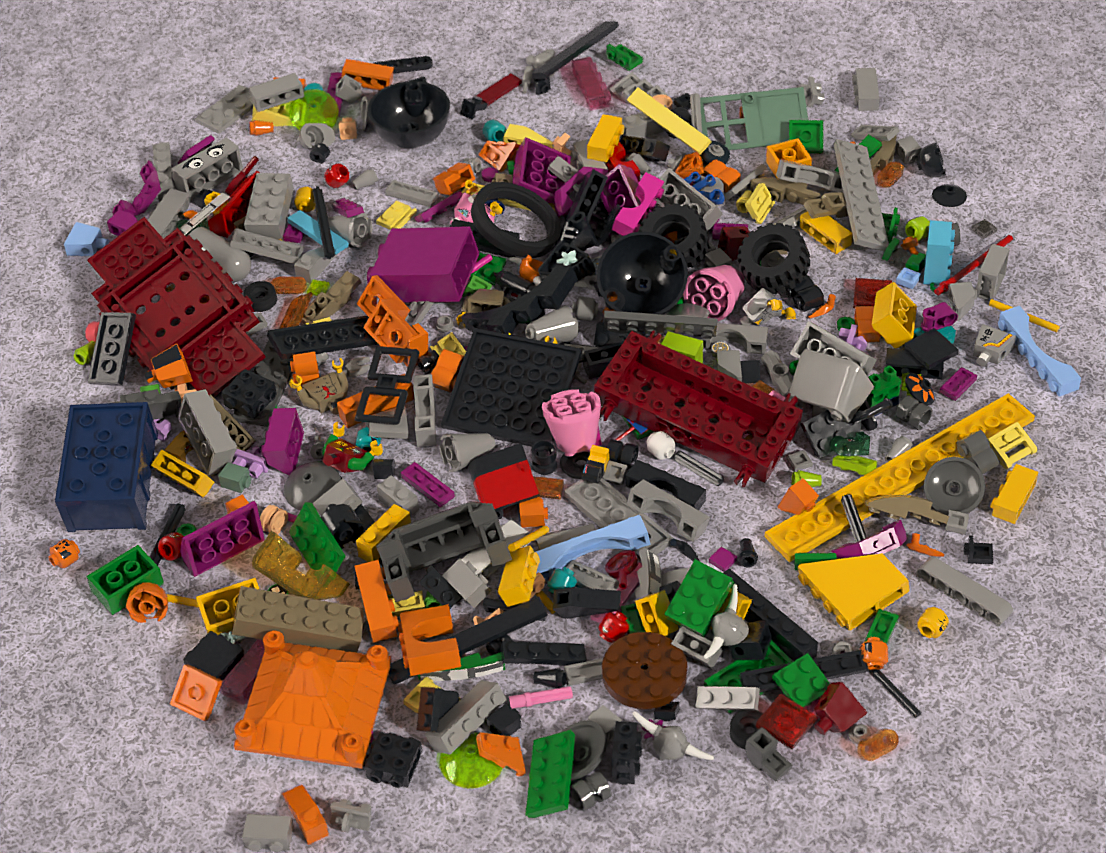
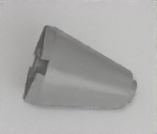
(352, 229)
(555, 324)
(462, 448)

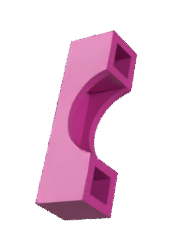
(647, 191)

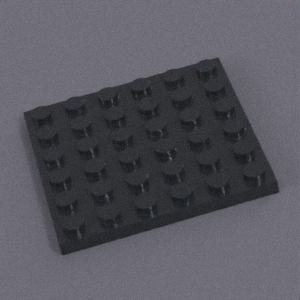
(506, 384)

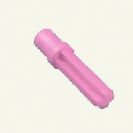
(529, 699)

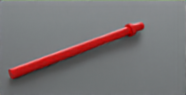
(944, 285)

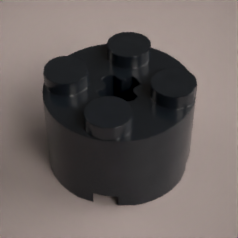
(343, 523)

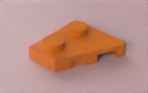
(498, 153)
(689, 164)
(502, 751)

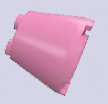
(715, 289)
(573, 420)

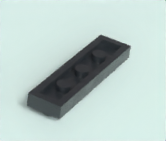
(542, 653)

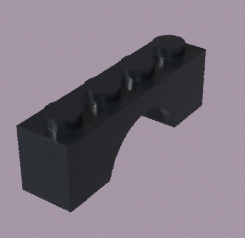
(683, 490)

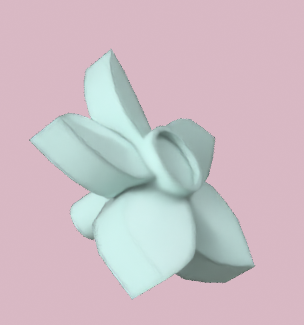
(568, 258)
(232, 638)

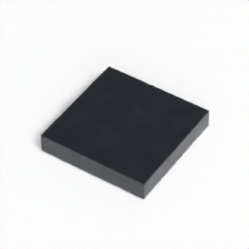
(931, 348)

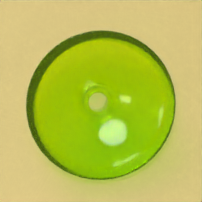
(325, 112)
(467, 768)

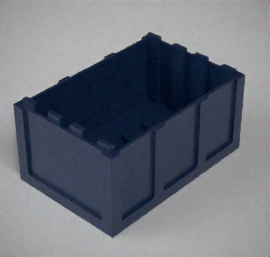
(106, 466)

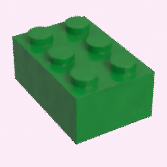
(118, 577)
(699, 598)

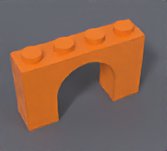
(428, 656)

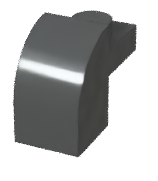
(763, 755)

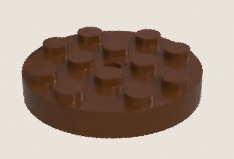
(644, 670)

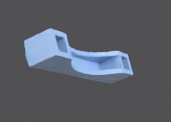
(1058, 375)
(625, 535)

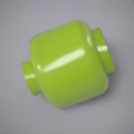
(917, 228)

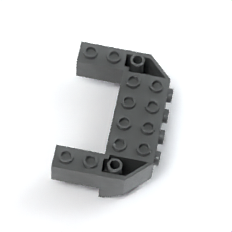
(438, 539)

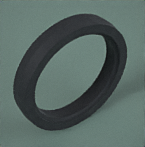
(505, 241)

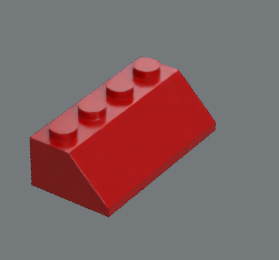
(233, 208)

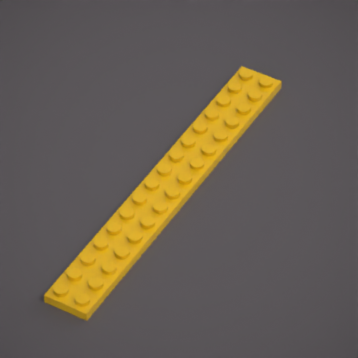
(896, 477)

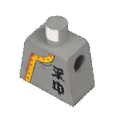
(992, 345)

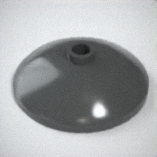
(958, 473)
(309, 483)
(588, 747)

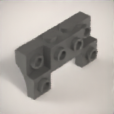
(159, 404)

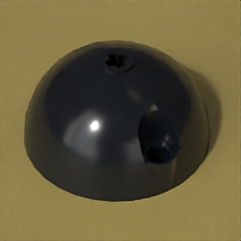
(409, 113)
(637, 261)

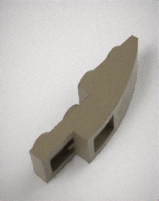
(884, 155)
(785, 189)
(827, 205)
(327, 304)
(236, 430)
(899, 505)

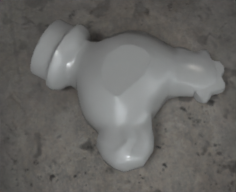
(540, 59)

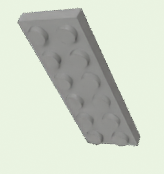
(608, 506)

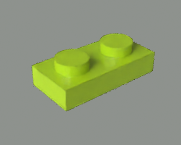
(855, 463)

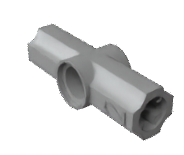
(778, 371)

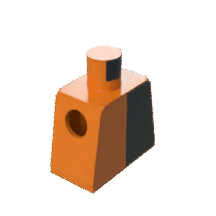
(169, 368)

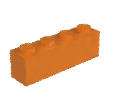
(375, 404)
(376, 601)

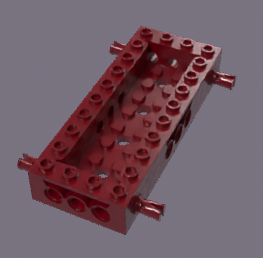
(705, 396)

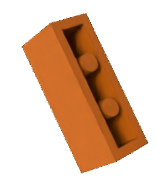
(368, 74)

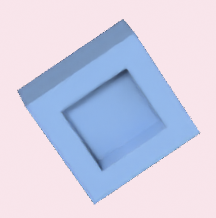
(908, 278)

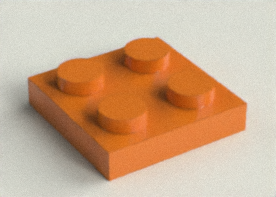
(196, 692)

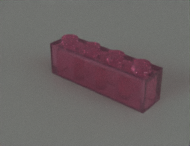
(591, 83)
(241, 679)

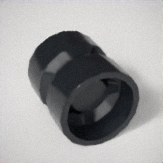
(622, 453)
(544, 457)

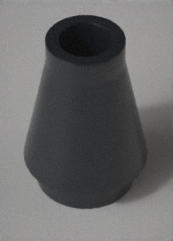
(747, 555)
(551, 678)

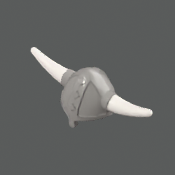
(727, 626)
(670, 741)

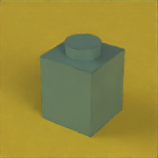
(234, 477)

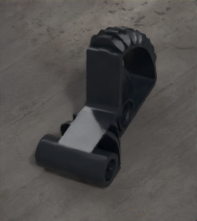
(578, 237)

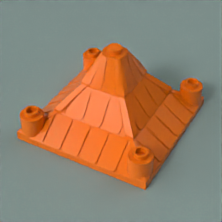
(313, 702)

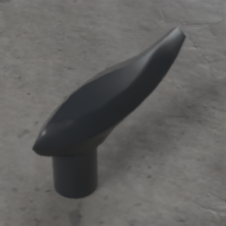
(685, 548)

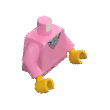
(463, 208)

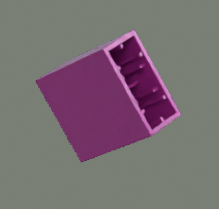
(426, 263)

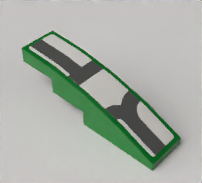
(471, 667)

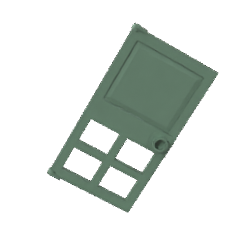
(764, 115)

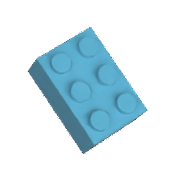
(937, 252)

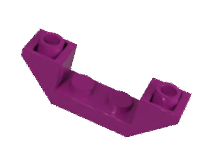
(147, 194)
(562, 200)
(889, 538)

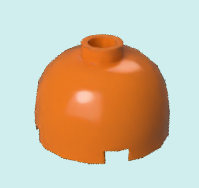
(144, 600)

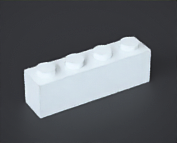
(479, 557)

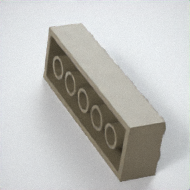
(298, 619)

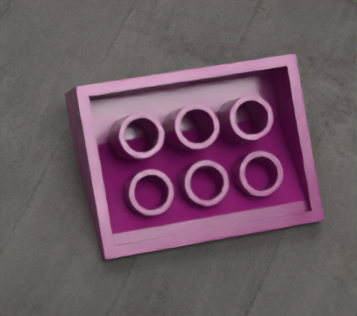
(532, 169)
(222, 539)

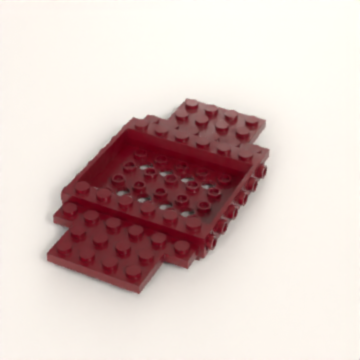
(212, 338)

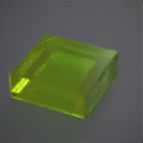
(318, 286)

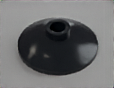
(949, 195)

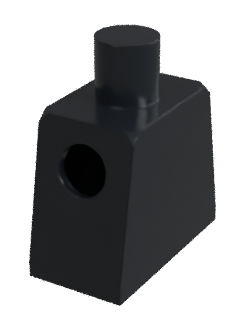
(754, 645)

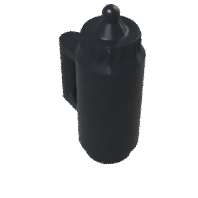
(513, 283)

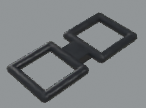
(387, 385)

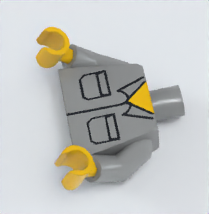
(764, 307)

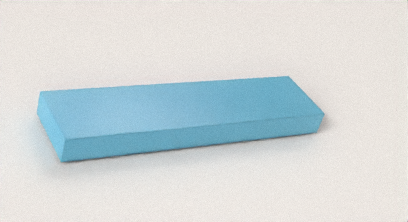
(311, 228)

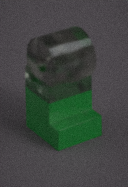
(901, 259)

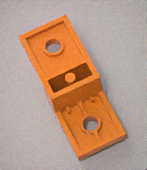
(386, 316)

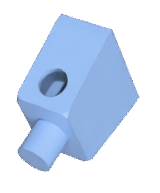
(84, 240)

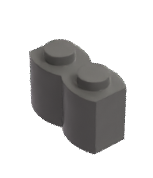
(977, 450)

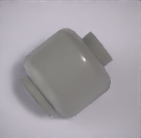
(585, 308)

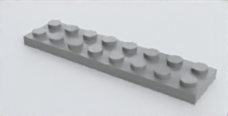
(861, 195)

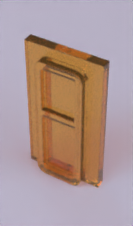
(296, 311)

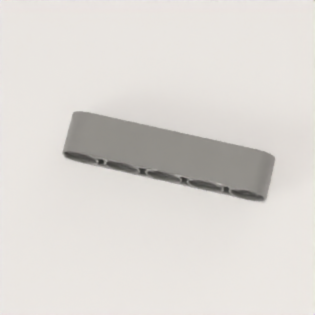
(965, 590)

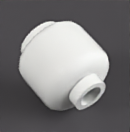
(660, 445)

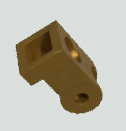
(179, 446)

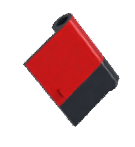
(503, 478)

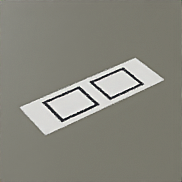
(203, 213)

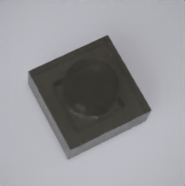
(984, 228)

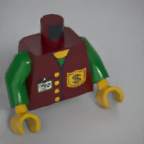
(345, 455)

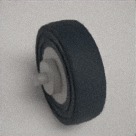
(716, 151)

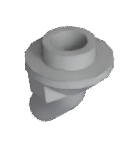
(475, 164)
(316, 449)

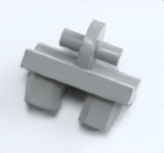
(812, 92)
(351, 816)

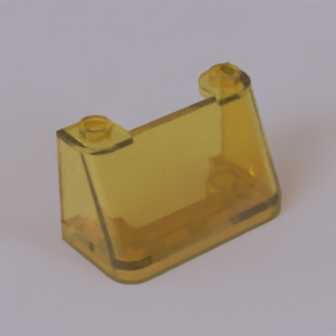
(280, 563)

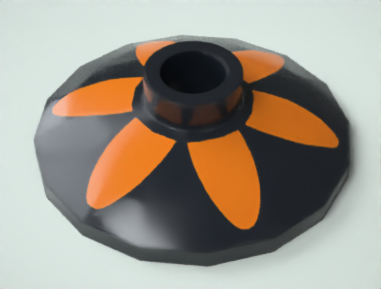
(920, 388)

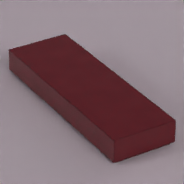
(500, 88)

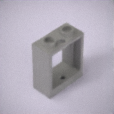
(992, 272)

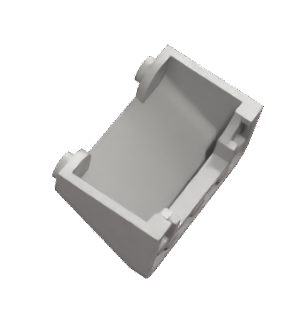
(830, 384)

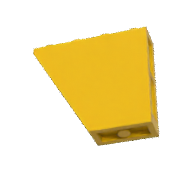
(854, 586)

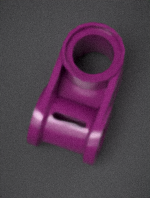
(938, 317)

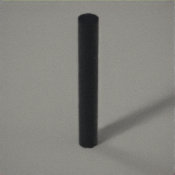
(912, 709)

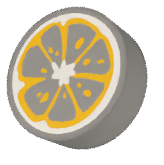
(719, 346)

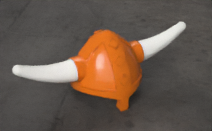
(528, 268)

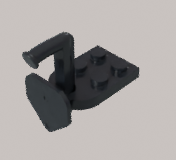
(823, 427)

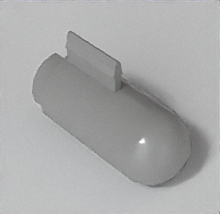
(232, 260)

